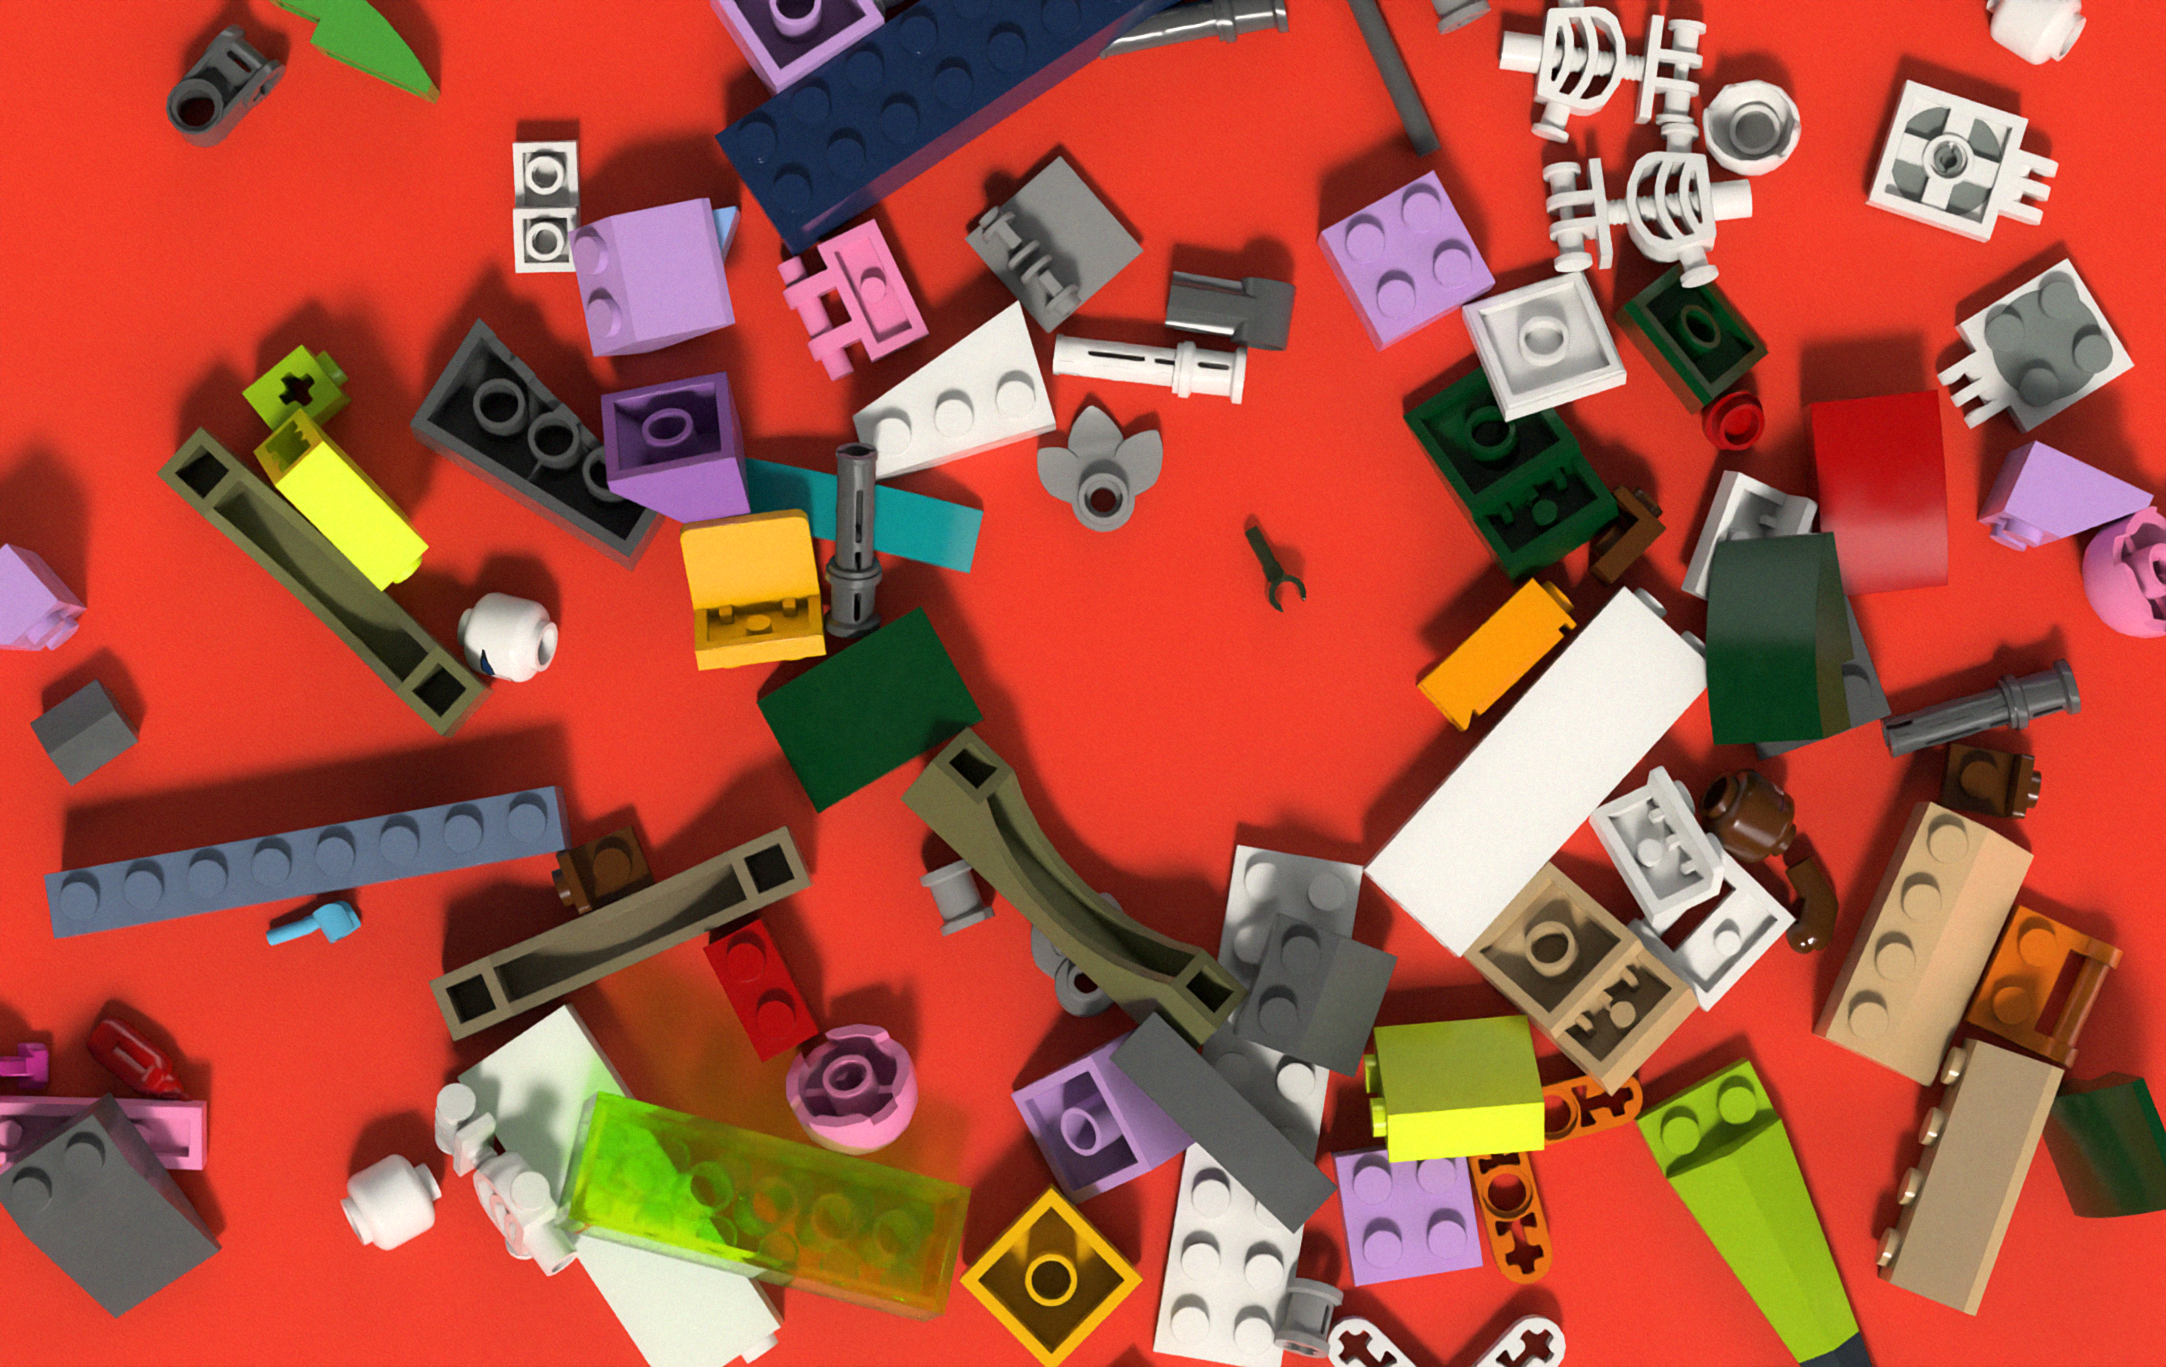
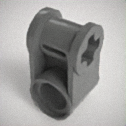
(225, 84)

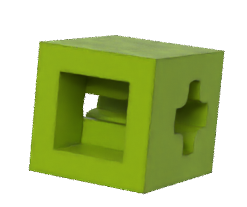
(274, 390)

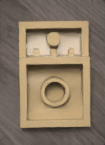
(1581, 978)

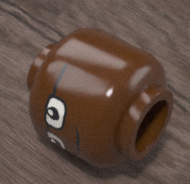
(1748, 815)

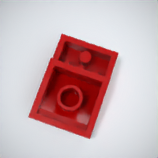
(1880, 489)

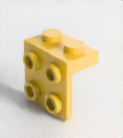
(753, 589)

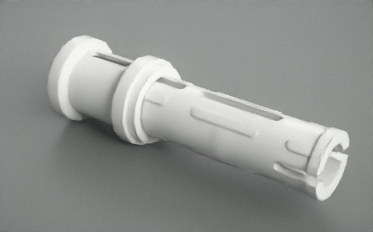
(1183, 368)

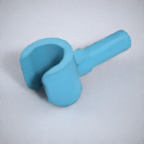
(334, 919)

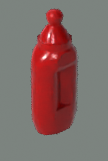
(136, 1060)

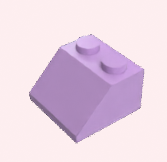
(651, 278)
(2052, 496)
(34, 603)
(1097, 1124)

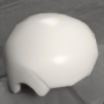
(1751, 127)

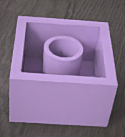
(794, 36)
(1405, 261)
(1404, 1215)

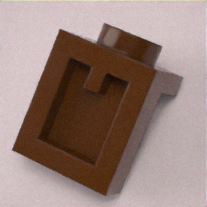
(1622, 547)
(1988, 782)
(602, 871)

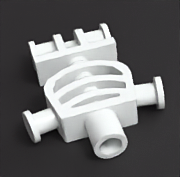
(1541, 55)
(1707, 202)
(506, 1185)

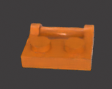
(2023, 976)

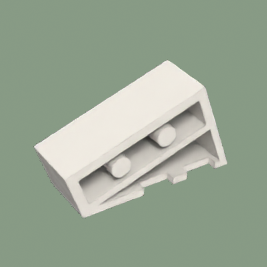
(961, 402)

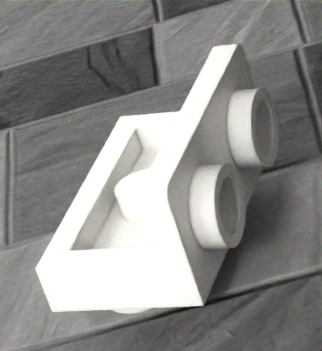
(1744, 511)
(1661, 847)

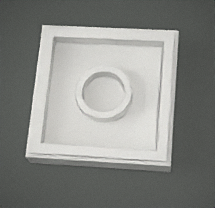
(1543, 345)

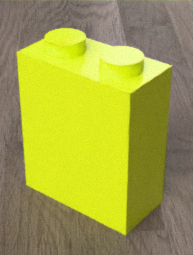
(341, 501)
(1455, 1089)

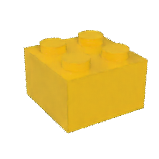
(1051, 1277)

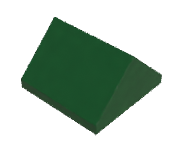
(1690, 337)

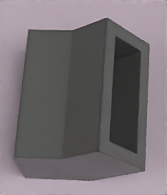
(85, 731)

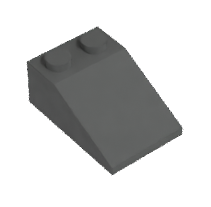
(105, 1208)

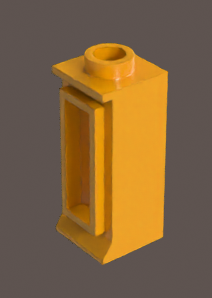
(1498, 652)

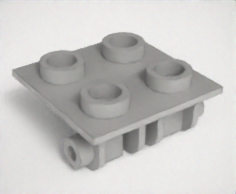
(1053, 244)

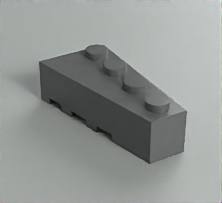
(521, 440)

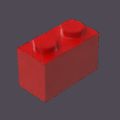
(763, 989)

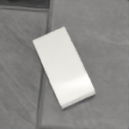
(545, 204)

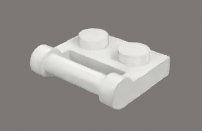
(1724, 941)

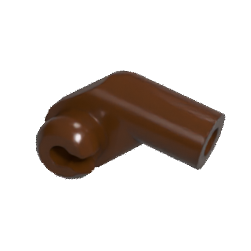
(1818, 909)

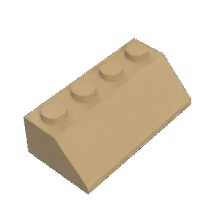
(1923, 942)
(1968, 1174)

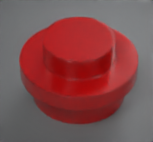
(1733, 420)

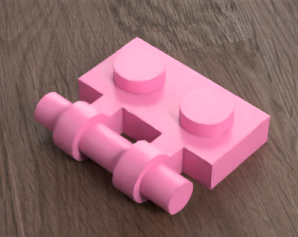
(871, 291)

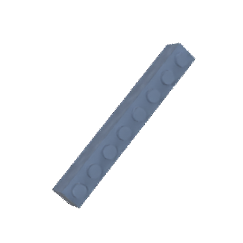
(308, 862)

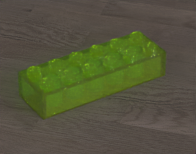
(762, 1207)

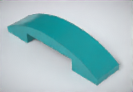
(904, 522)

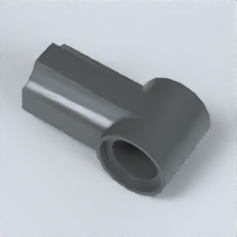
(1248, 311)

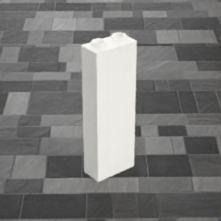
(1541, 769)
(668, 1306)

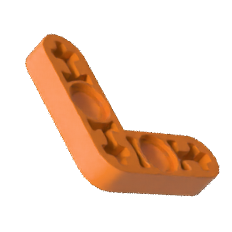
(1537, 1232)

